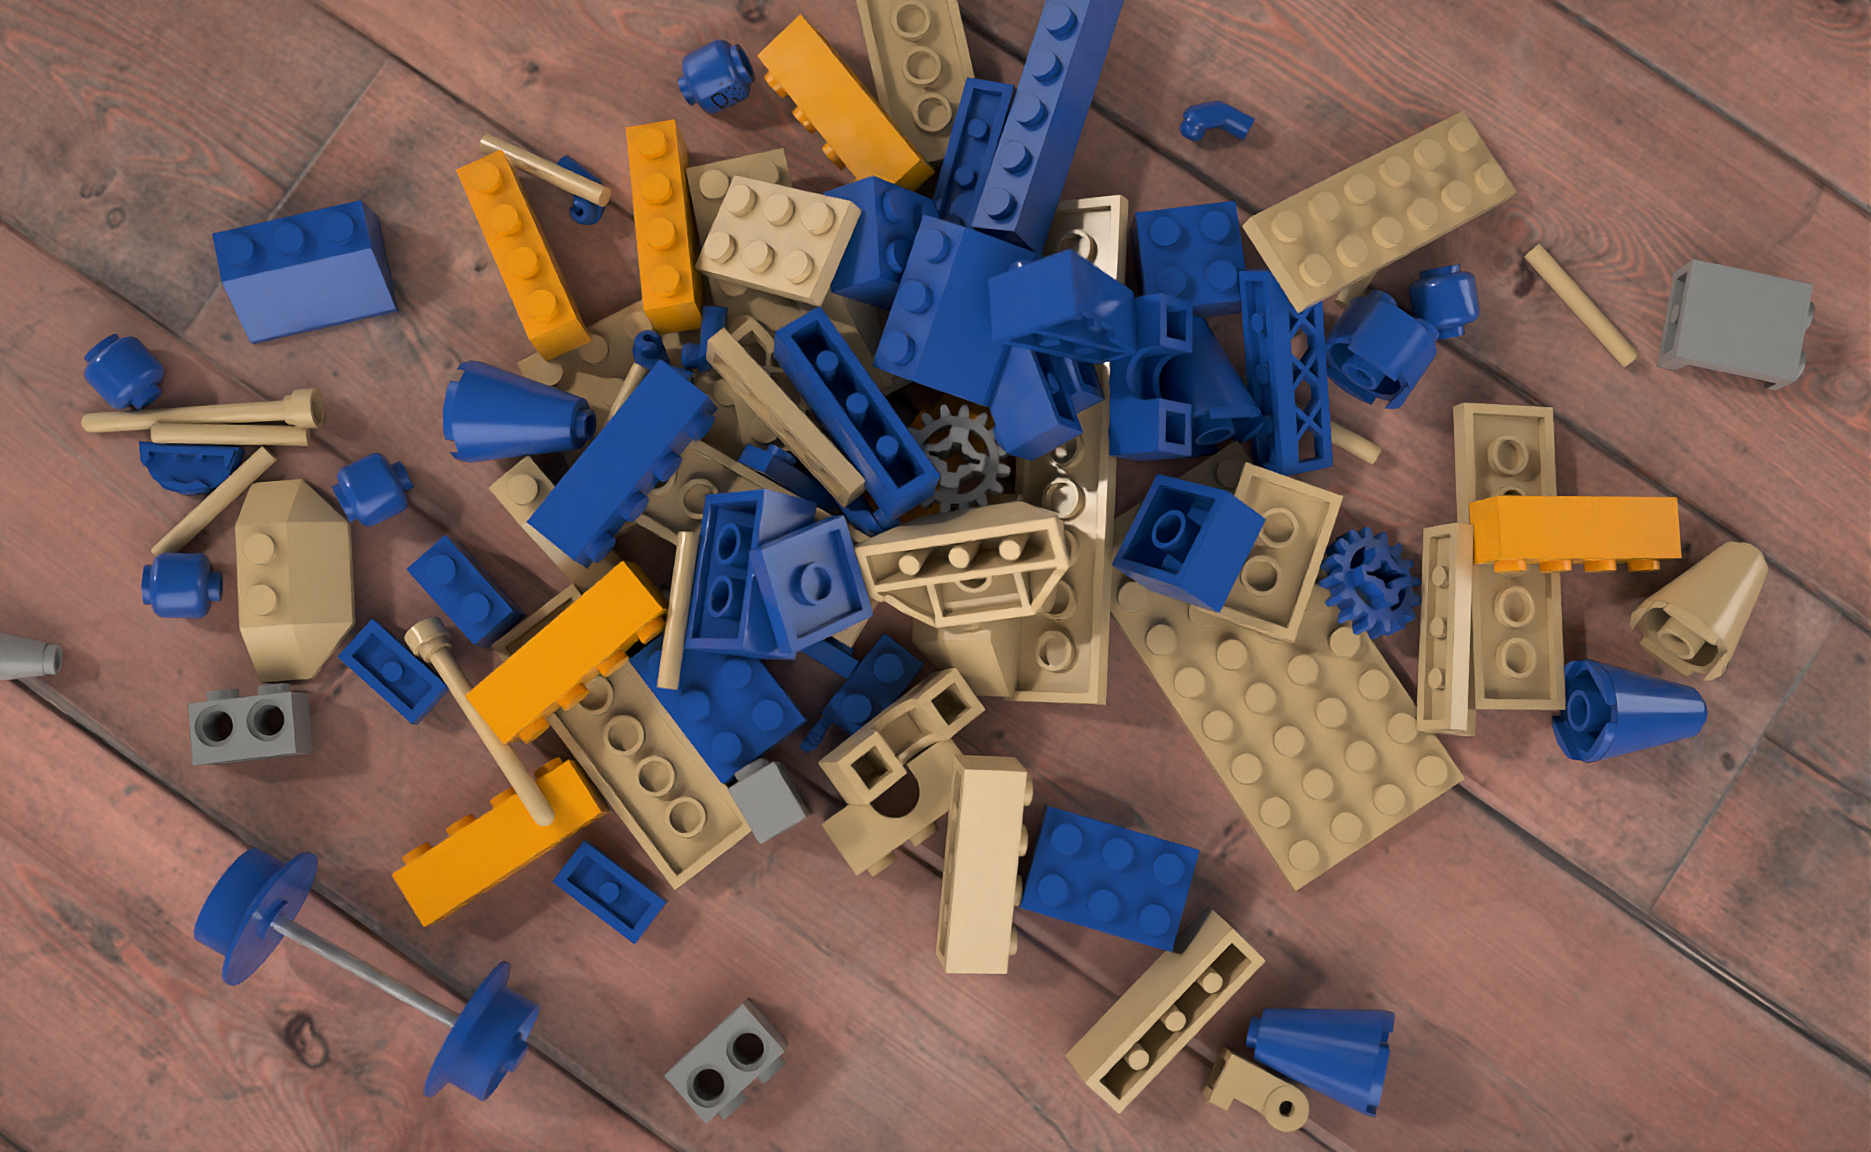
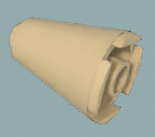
(1703, 611)

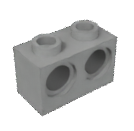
(251, 734)
(768, 799)
(720, 1052)

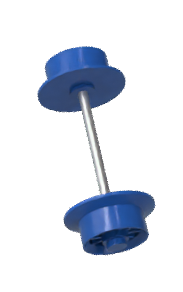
(257, 907)

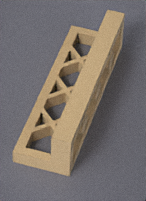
(779, 412)
(1445, 631)

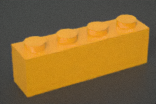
(840, 108)
(665, 227)
(523, 255)
(1575, 531)
(570, 653)
(497, 843)

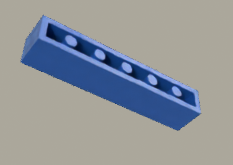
(1046, 121)

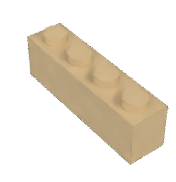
(982, 864)
(1164, 1010)

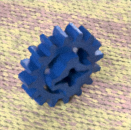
(1370, 583)

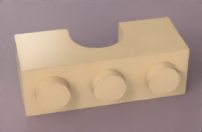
(922, 716)
(869, 836)

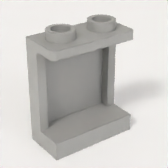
(1736, 323)

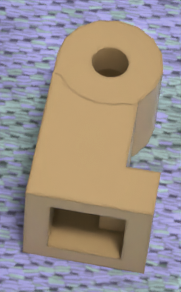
(1257, 1087)

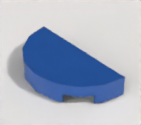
(189, 467)

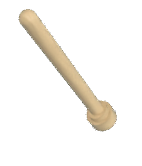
(302, 408)
(430, 641)

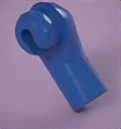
(1214, 115)
(583, 211)
(712, 321)
(649, 350)
(866, 519)

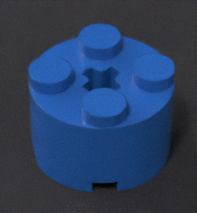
(1379, 350)

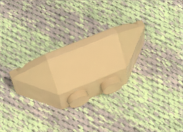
(967, 564)
(292, 579)
(978, 650)

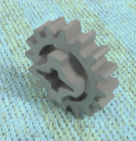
(978, 466)

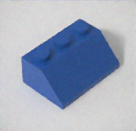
(306, 271)
(943, 313)
(726, 598)

